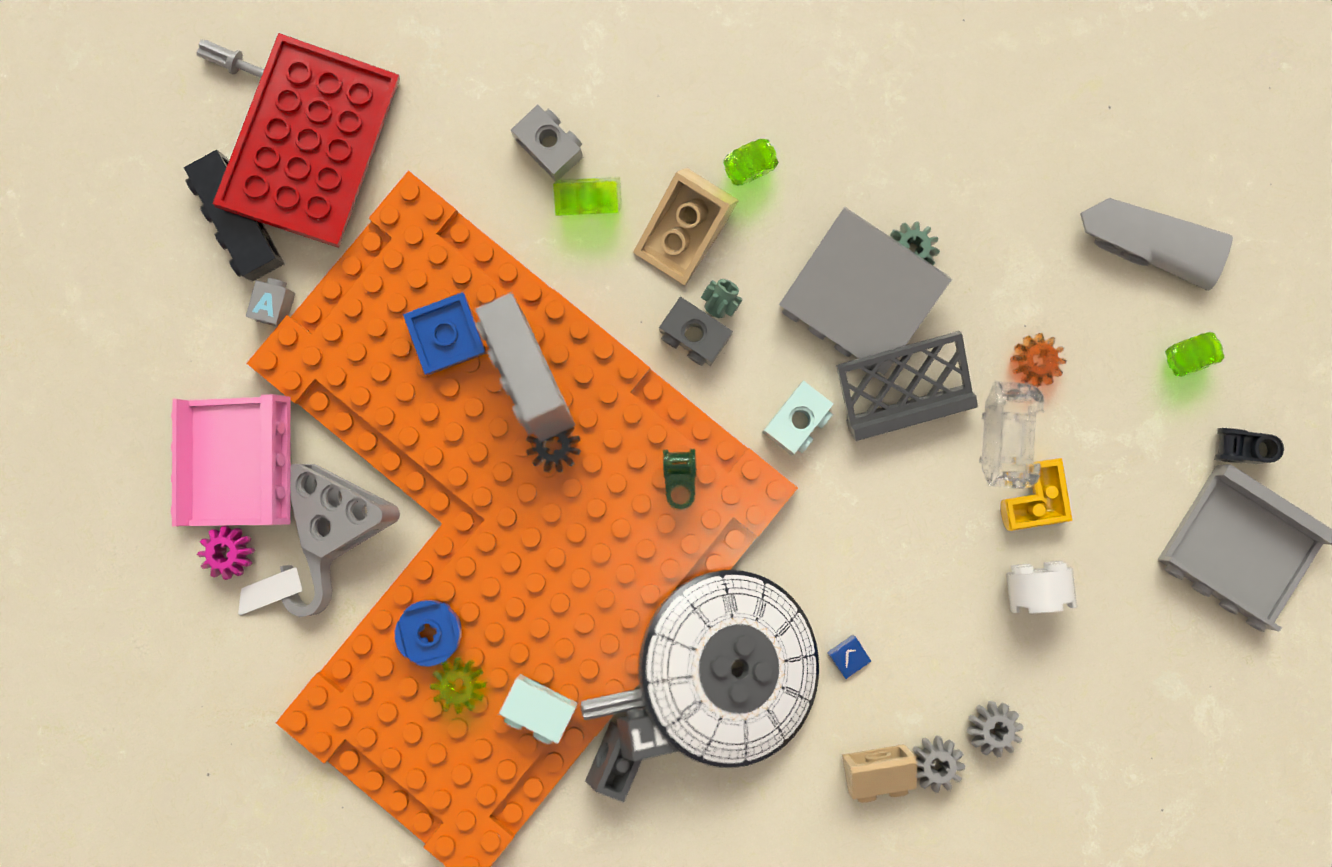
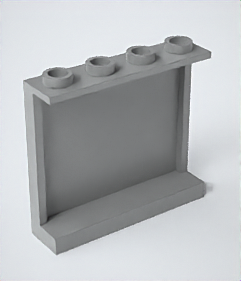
(863, 290)
(1244, 546)

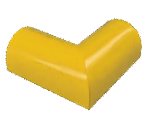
(1046, 505)

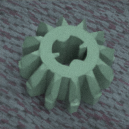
(908, 235)

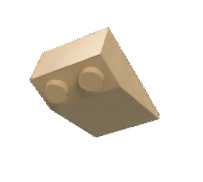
(685, 225)

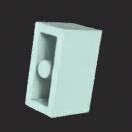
(537, 709)

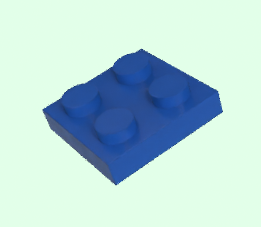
(444, 333)

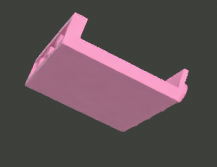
(231, 461)

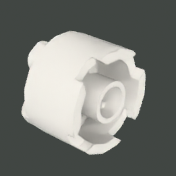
(1041, 588)

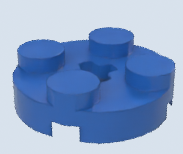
(419, 649)

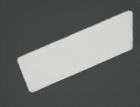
(269, 590)

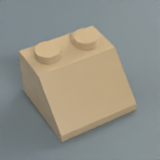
(880, 772)

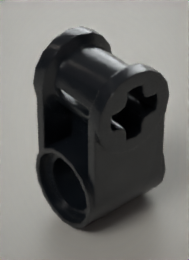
(1243, 446)

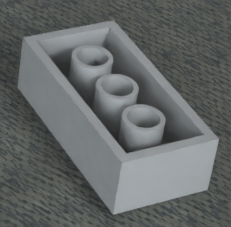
(523, 368)

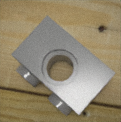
(556, 159)

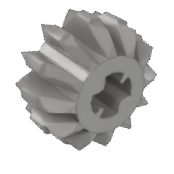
(1002, 736)
(948, 769)

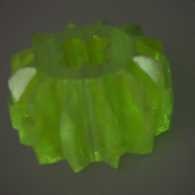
(750, 162)
(1194, 354)
(451, 674)

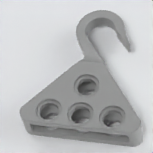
(318, 510)

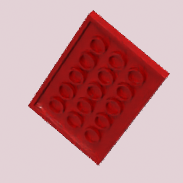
(307, 140)

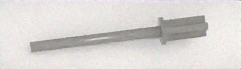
(226, 58)

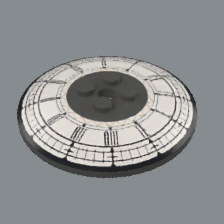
(690, 659)

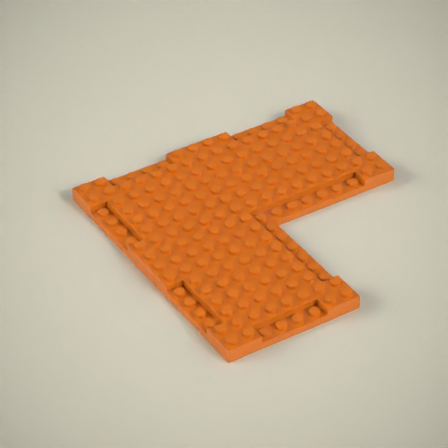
(535, 563)

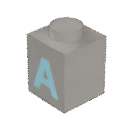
(270, 302)

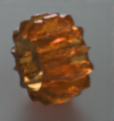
(1046, 351)

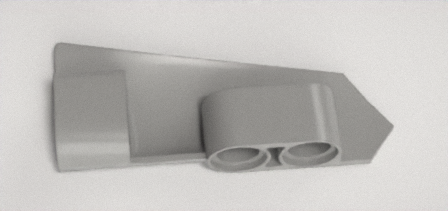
(1160, 240)

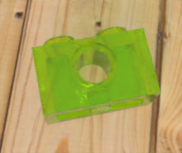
(587, 196)

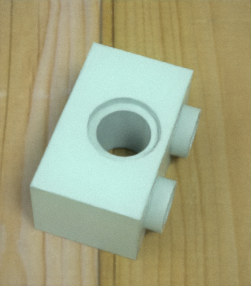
(804, 400)

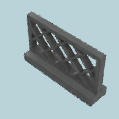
(905, 411)

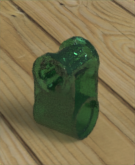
(679, 475)

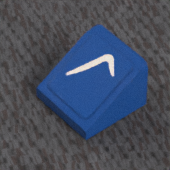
(849, 656)

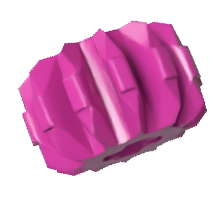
(216, 548)

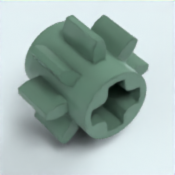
(721, 298)

